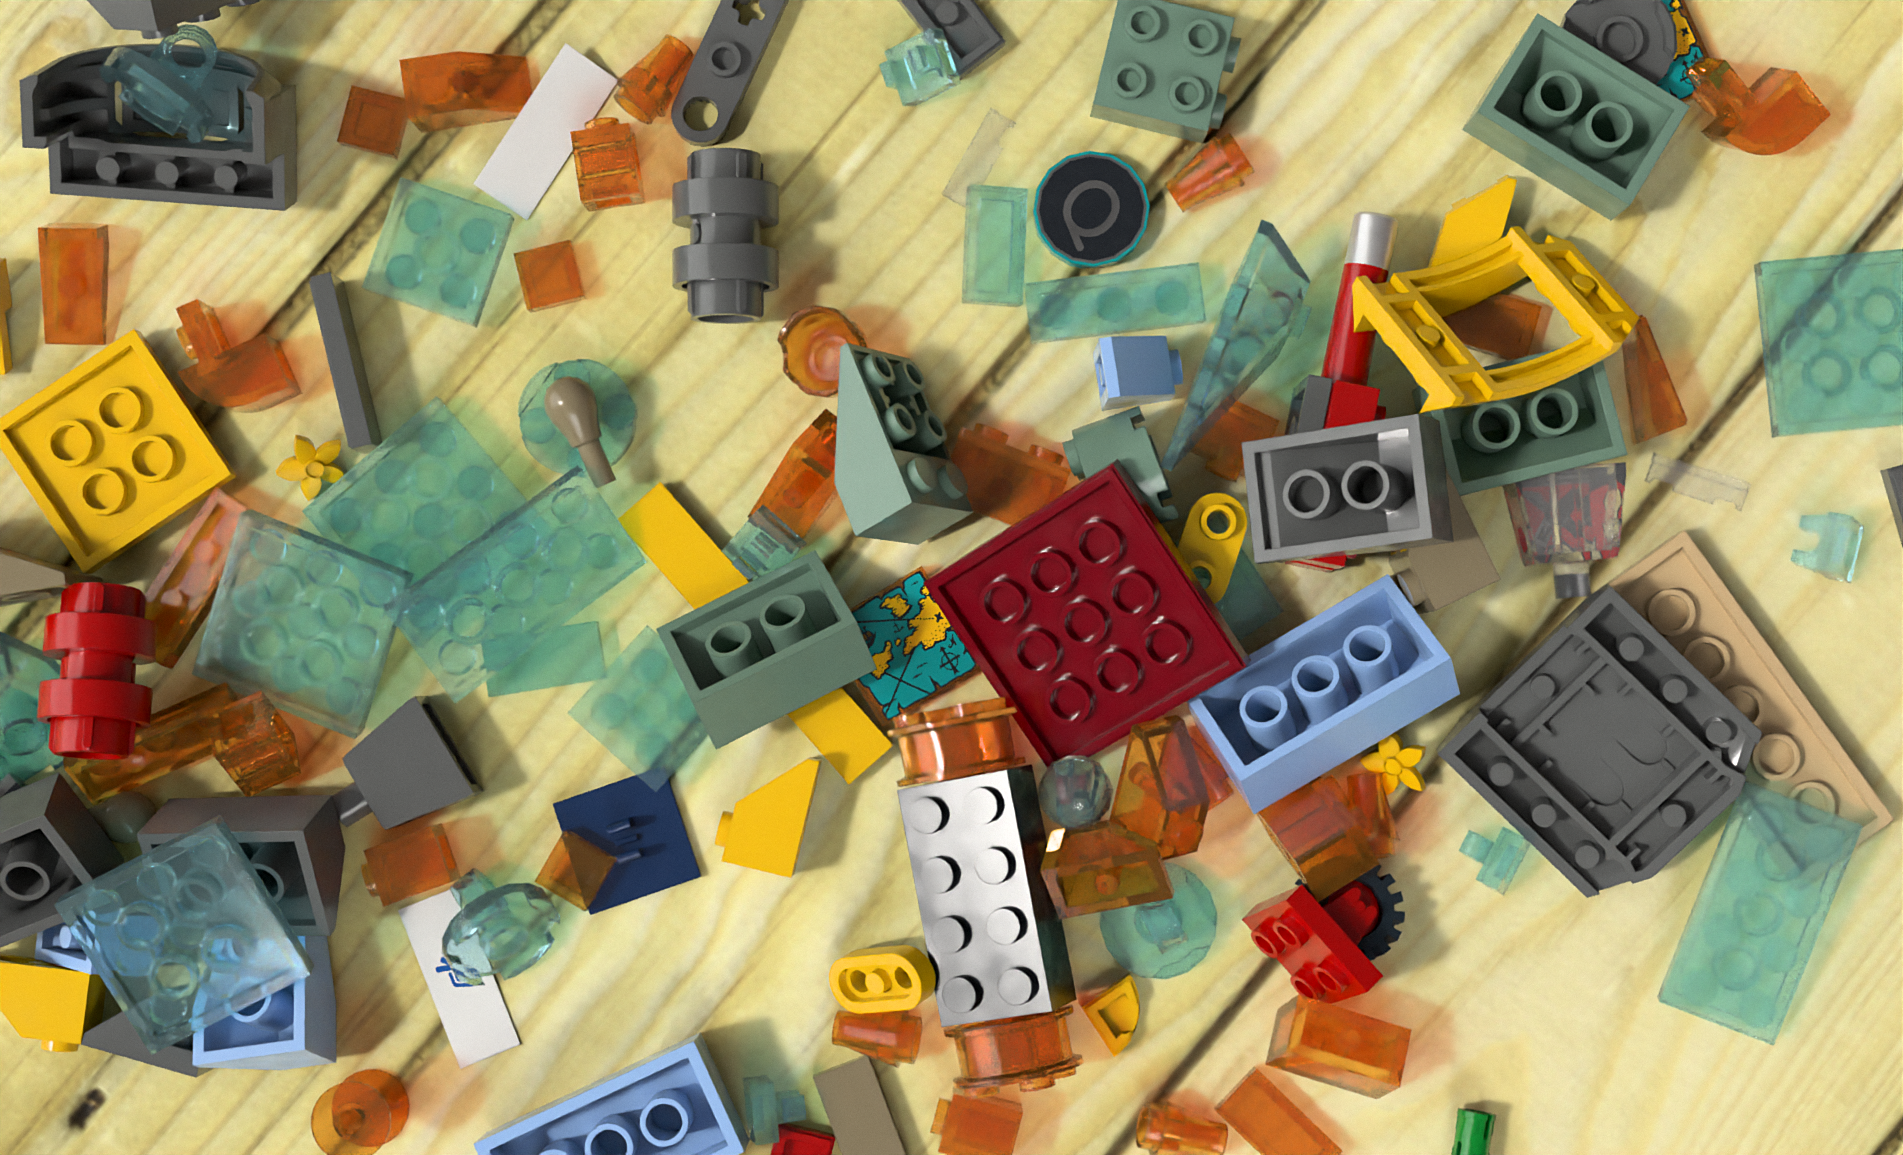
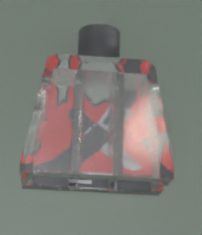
(1569, 522)

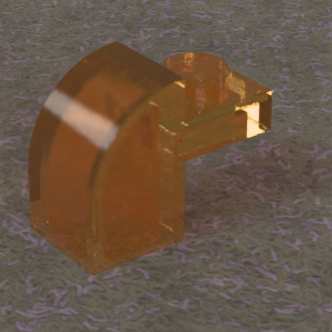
(1759, 119)
(234, 378)

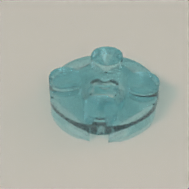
(615, 415)

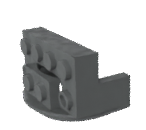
(96, 156)

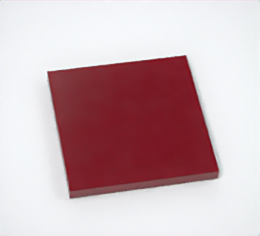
(1087, 618)

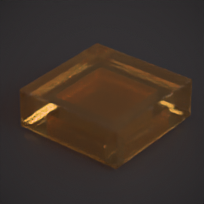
(373, 122)
(549, 276)
(576, 870)

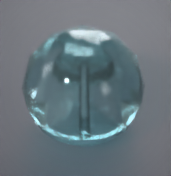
(1075, 792)

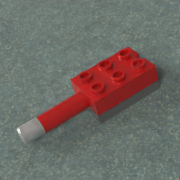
(1342, 391)

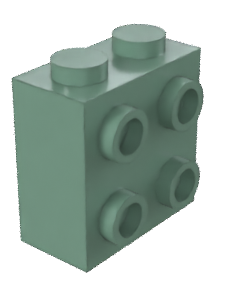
(1165, 68)

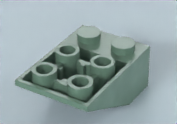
(892, 451)

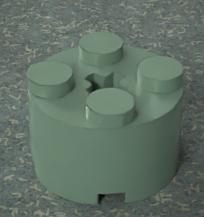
(1119, 439)

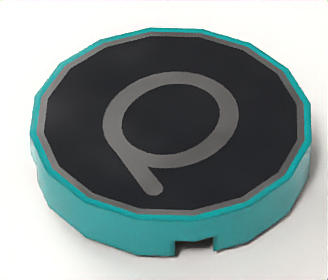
(1091, 210)

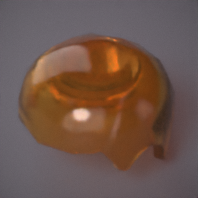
(812, 347)

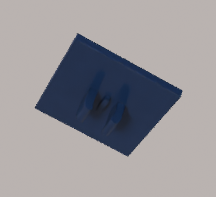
(637, 829)

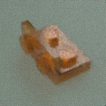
(1004, 479)

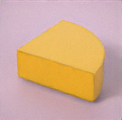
(1115, 1013)

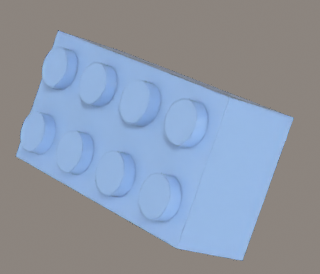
(1324, 693)
(649, 1108)

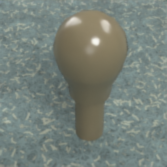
(574, 411)
(123, 815)

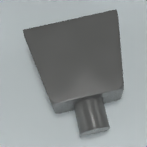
(405, 769)

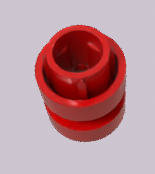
(99, 644)

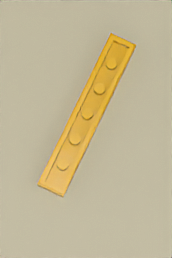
(704, 574)

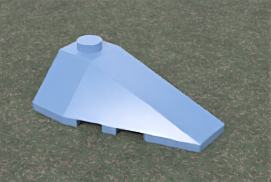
(280, 1030)

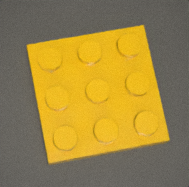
(112, 451)

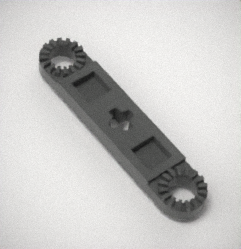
(725, 67)

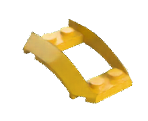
(1413, 302)

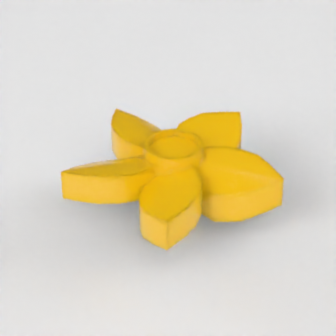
(311, 465)
(1396, 763)

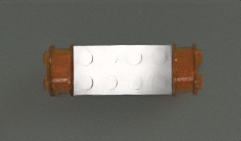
(982, 898)

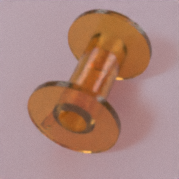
(360, 1113)

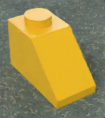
(770, 822)
(50, 1001)

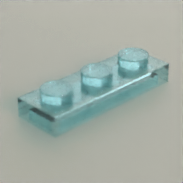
(1114, 303)

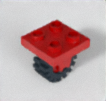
(1329, 941)

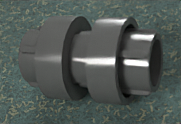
(725, 210)

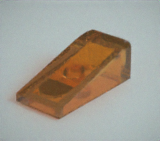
(74, 282)
(1649, 389)

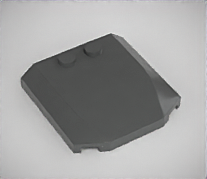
(1605, 747)

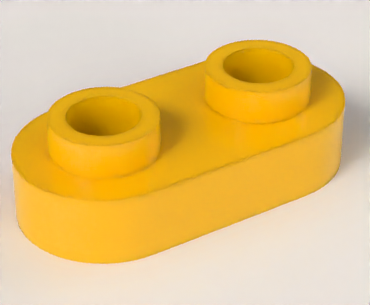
(1211, 550)
(882, 979)

